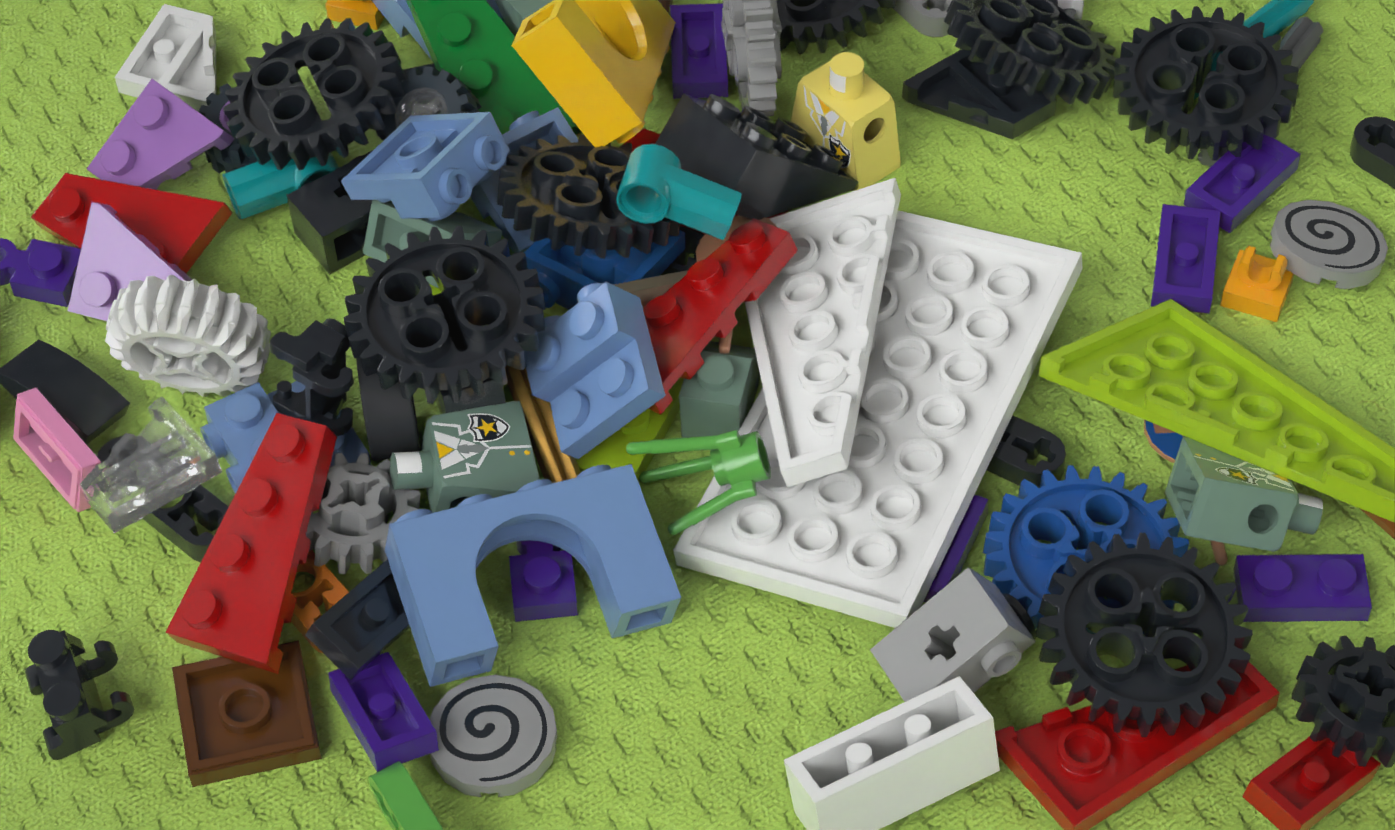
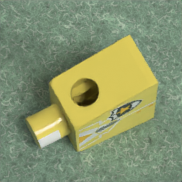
(849, 117)

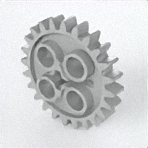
(753, 50)

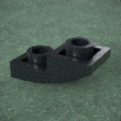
(68, 385)

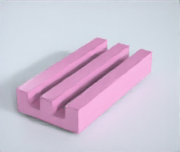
(53, 446)

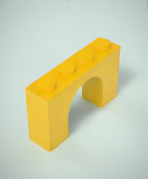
(598, 60)

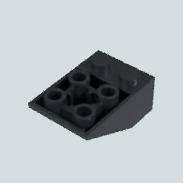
(752, 156)

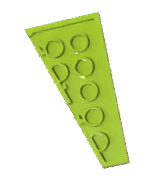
(1214, 391)

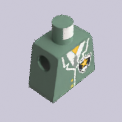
(468, 456)
(1235, 500)

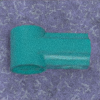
(264, 187)
(659, 188)

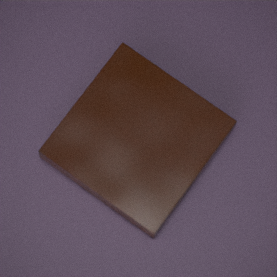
(244, 717)

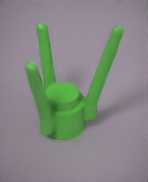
(732, 457)

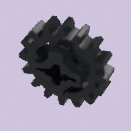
(1350, 698)

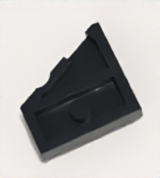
(973, 97)

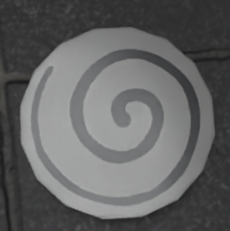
(1328, 243)
(493, 736)

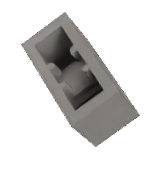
(956, 633)

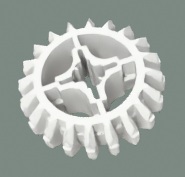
(188, 336)

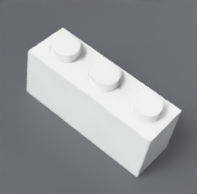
(895, 761)

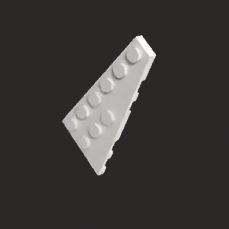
(819, 326)

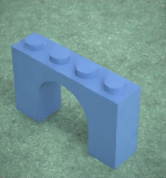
(592, 517)

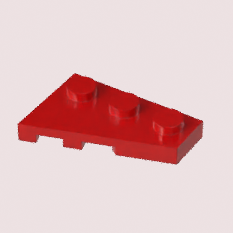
(171, 221)

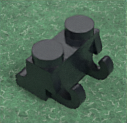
(322, 368)
(72, 692)

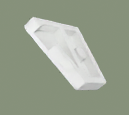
(177, 54)

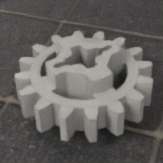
(355, 513)

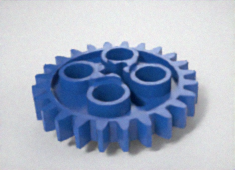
(1026, 566)

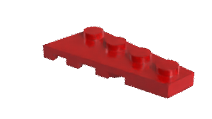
(707, 297)
(250, 567)
(1089, 771)

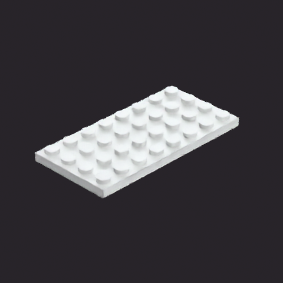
(943, 376)

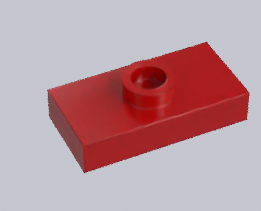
(1307, 784)

